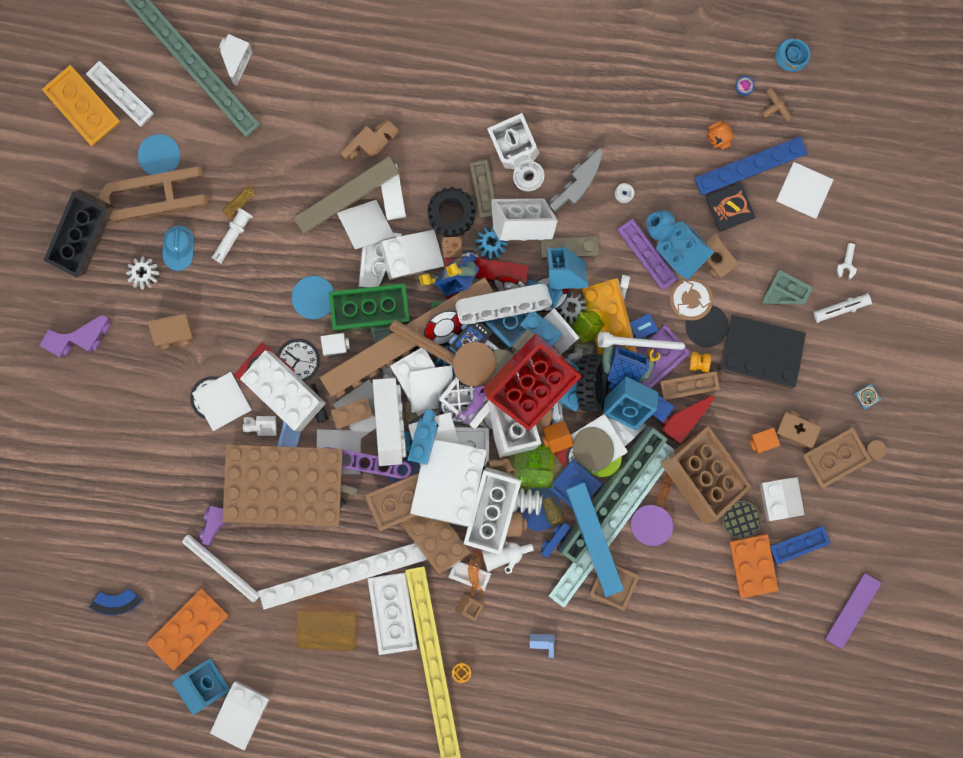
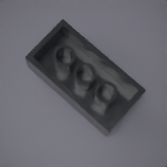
(78, 233)

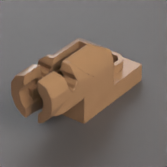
(370, 142)

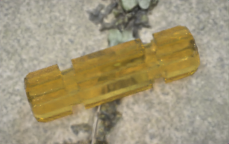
(238, 201)

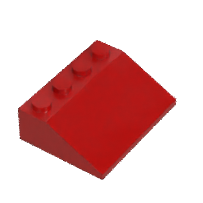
(531, 382)

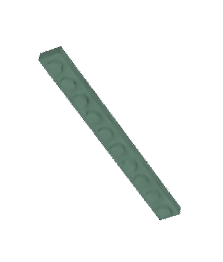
(195, 66)

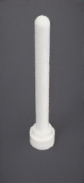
(606, 339)

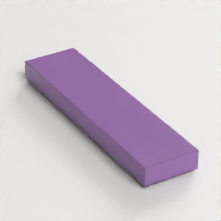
(647, 254)
(852, 611)

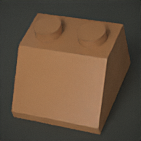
(171, 331)

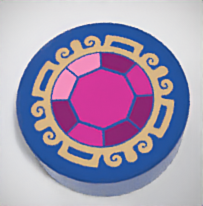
(744, 86)

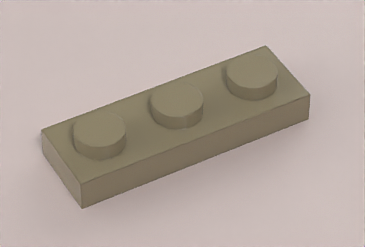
(578, 245)

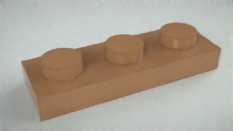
(689, 385)

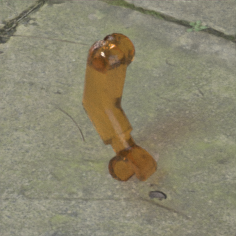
(664, 492)
(473, 570)

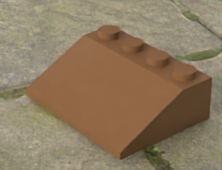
(706, 475)

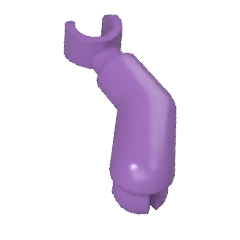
(477, 403)

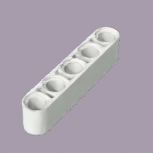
(503, 304)

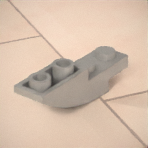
(583, 177)

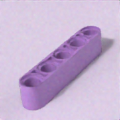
(374, 467)

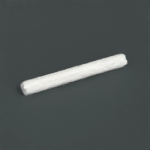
(220, 568)

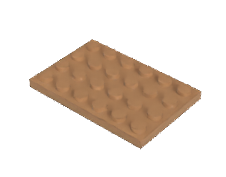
(282, 485)

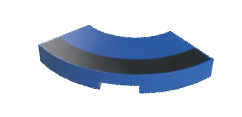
(116, 604)

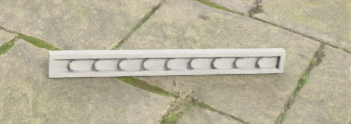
(340, 576)

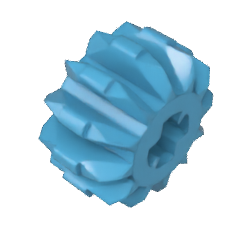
(488, 248)

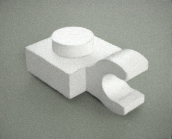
(263, 425)

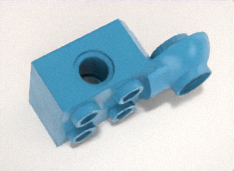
(678, 243)

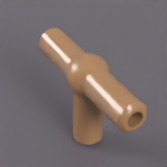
(778, 105)
(502, 462)

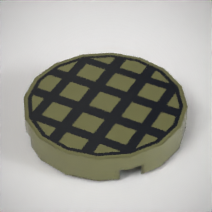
(741, 520)

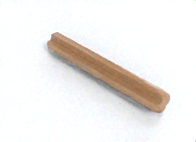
(422, 342)

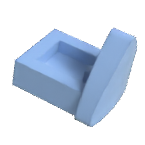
(543, 641)

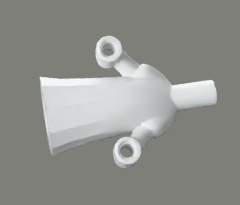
(510, 554)

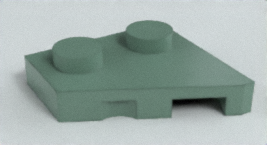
(787, 290)

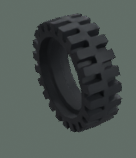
(591, 393)

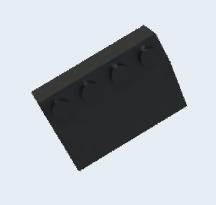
(762, 352)

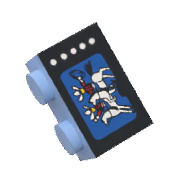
(471, 333)

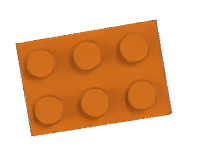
(753, 566)

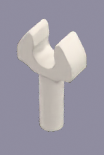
(847, 262)
(624, 284)

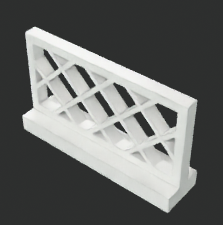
(479, 415)

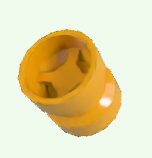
(700, 362)
(461, 672)

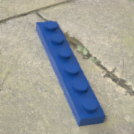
(750, 166)

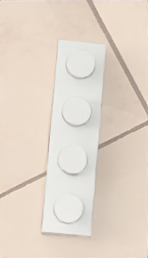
(120, 93)

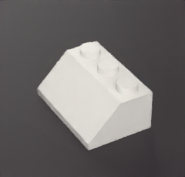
(523, 219)

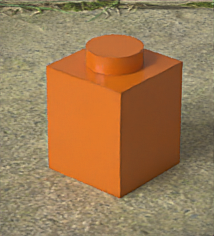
(557, 437)
(764, 441)

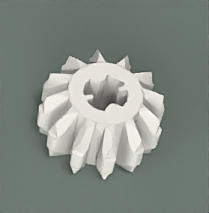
(136, 269)

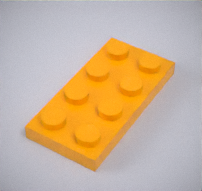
(81, 105)
(608, 303)

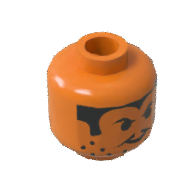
(720, 135)

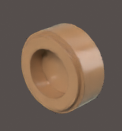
(876, 449)

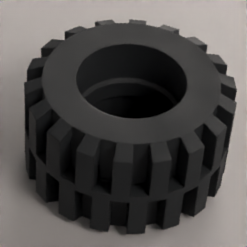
(446, 196)

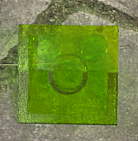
(535, 468)

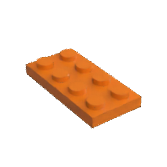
(187, 629)

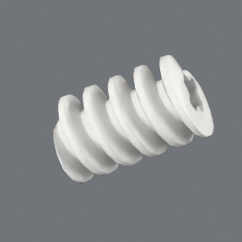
(528, 501)

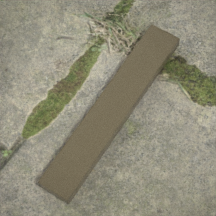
(346, 195)

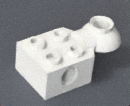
(518, 151)

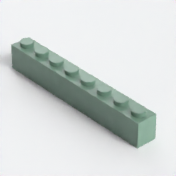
(616, 489)

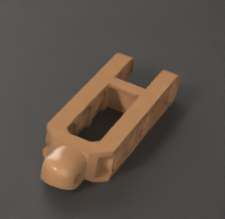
(169, 206)

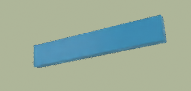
(594, 539)

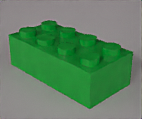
(368, 307)

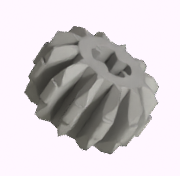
(577, 311)

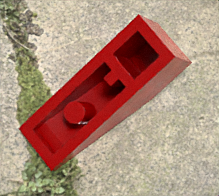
(492, 269)
(682, 422)

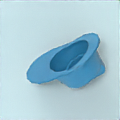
(178, 248)

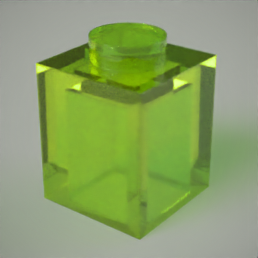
(587, 326)

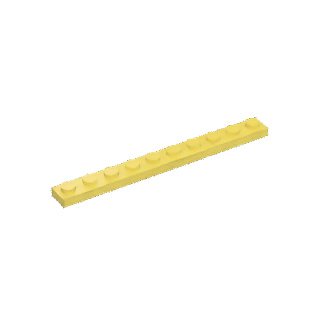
(433, 663)

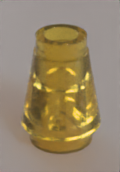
(553, 512)

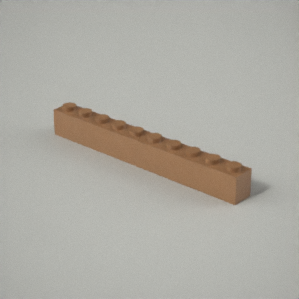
(391, 347)

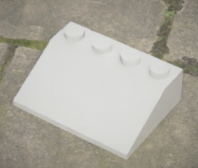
(449, 483)

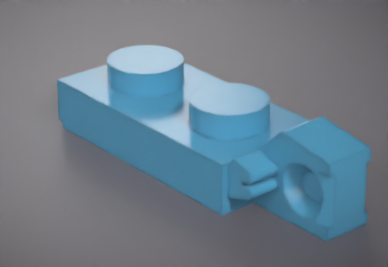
(423, 438)

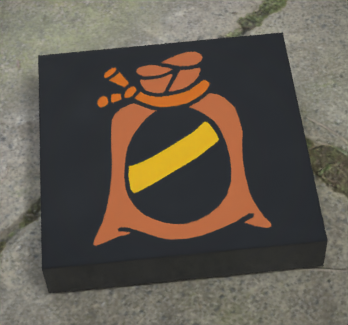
(730, 207)

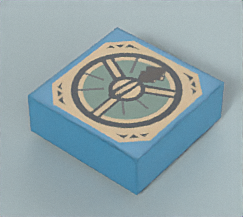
(867, 396)

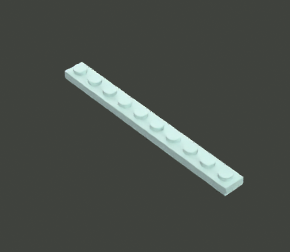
(578, 572)

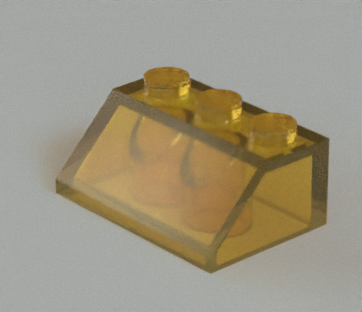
(326, 630)

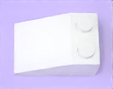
(411, 254)
(416, 361)
(510, 435)
(240, 715)

